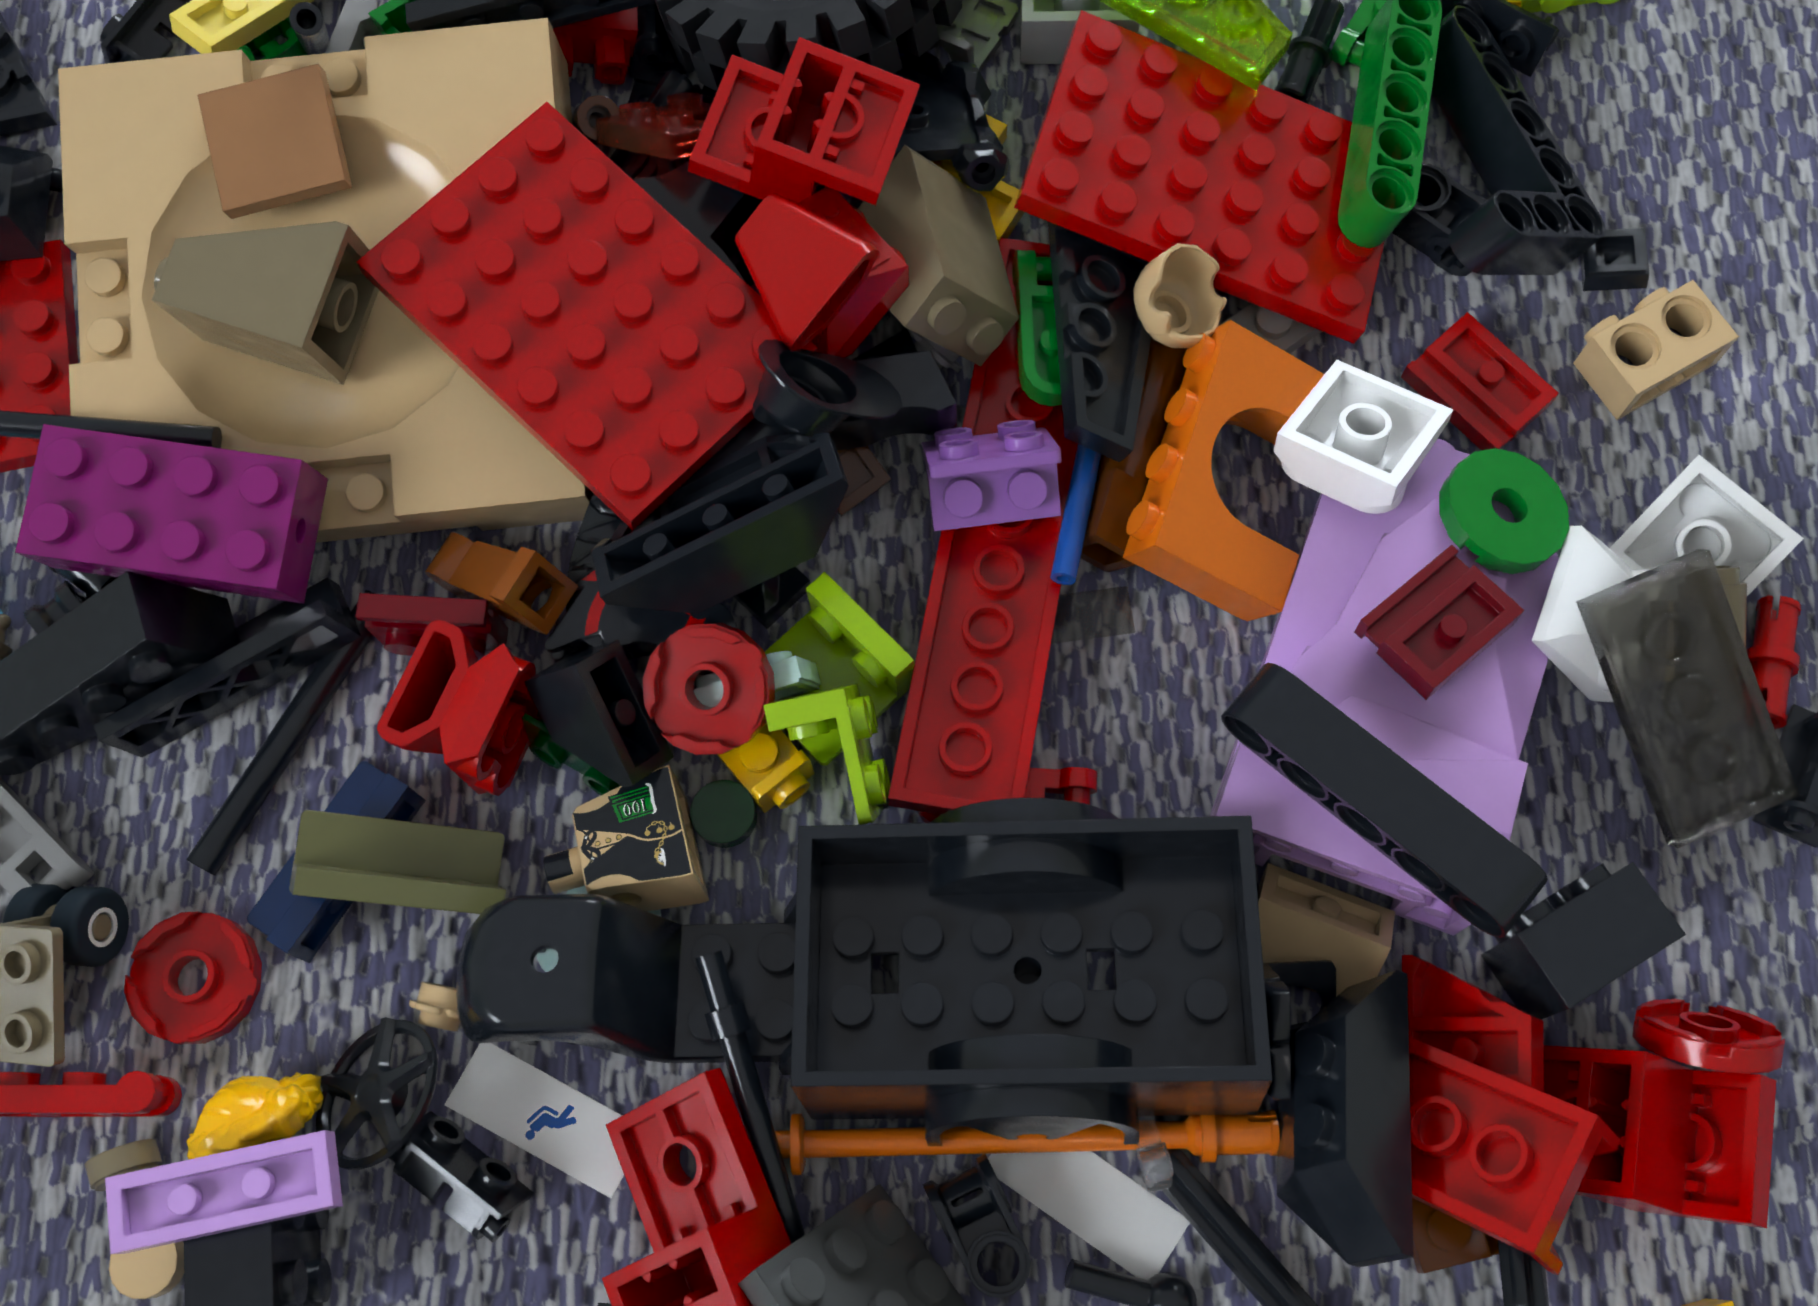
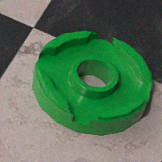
(1528, 492)

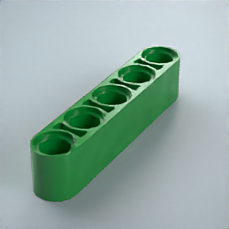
(1389, 120)

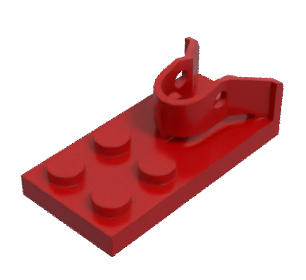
(1498, 1150)

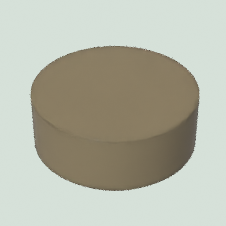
(122, 1160)

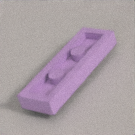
(223, 1192)

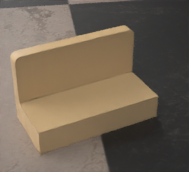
(1322, 923)

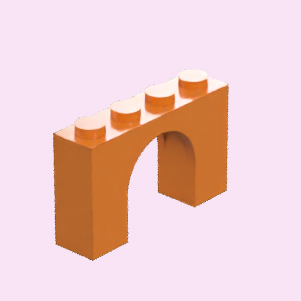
(1181, 522)

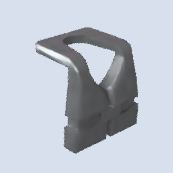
(977, 30)

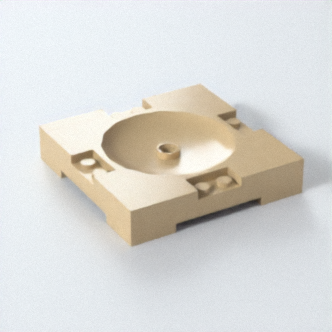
(409, 430)

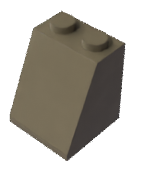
(953, 257)
(273, 294)

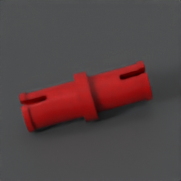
(1774, 654)

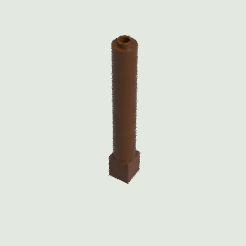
(1123, 483)

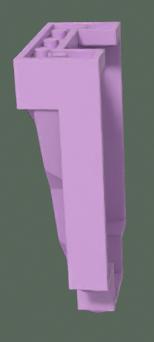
(1458, 738)

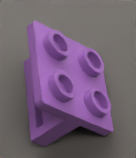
(992, 475)

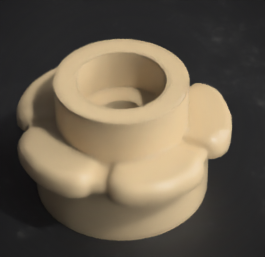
(437, 1006)

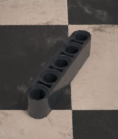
(1385, 800)

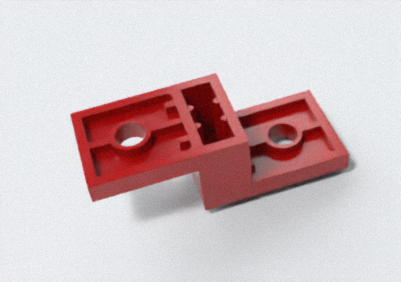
(702, 1228)

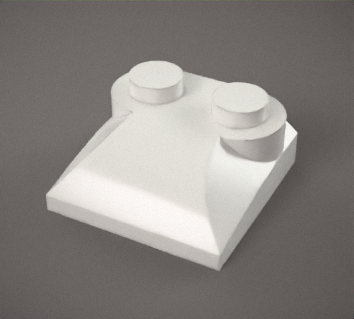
(1359, 438)
(1709, 514)
(1581, 570)

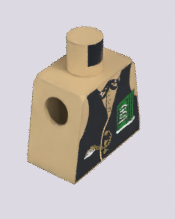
(634, 847)

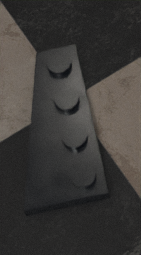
(1098, 341)

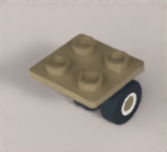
(36, 936)

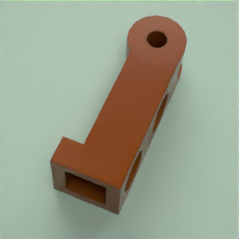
(502, 578)

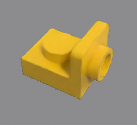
(770, 769)

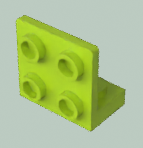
(846, 652)
(856, 721)

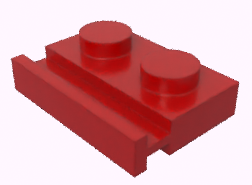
(1483, 383)

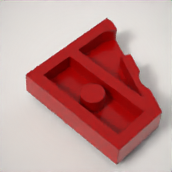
(1473, 1023)

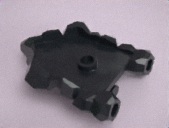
(951, 120)

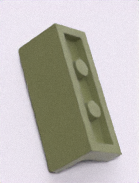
(396, 862)

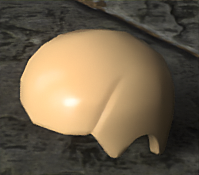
(1178, 296)

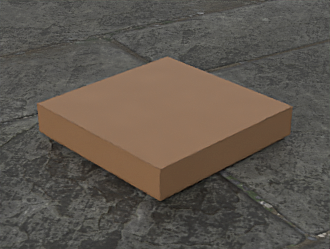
(274, 141)

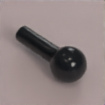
(1159, 1290)

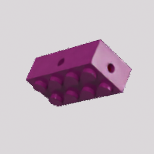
(173, 513)

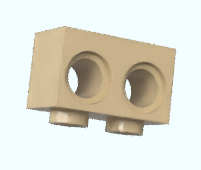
(1657, 353)

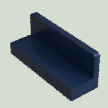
(302, 922)

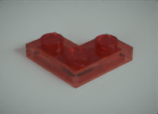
(656, 131)

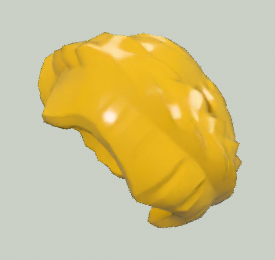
(255, 1113)

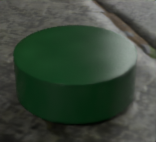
(723, 813)

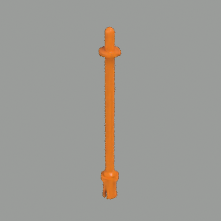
(1199, 1134)

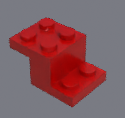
(812, 126)
(1687, 1136)

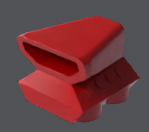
(821, 270)
(462, 708)

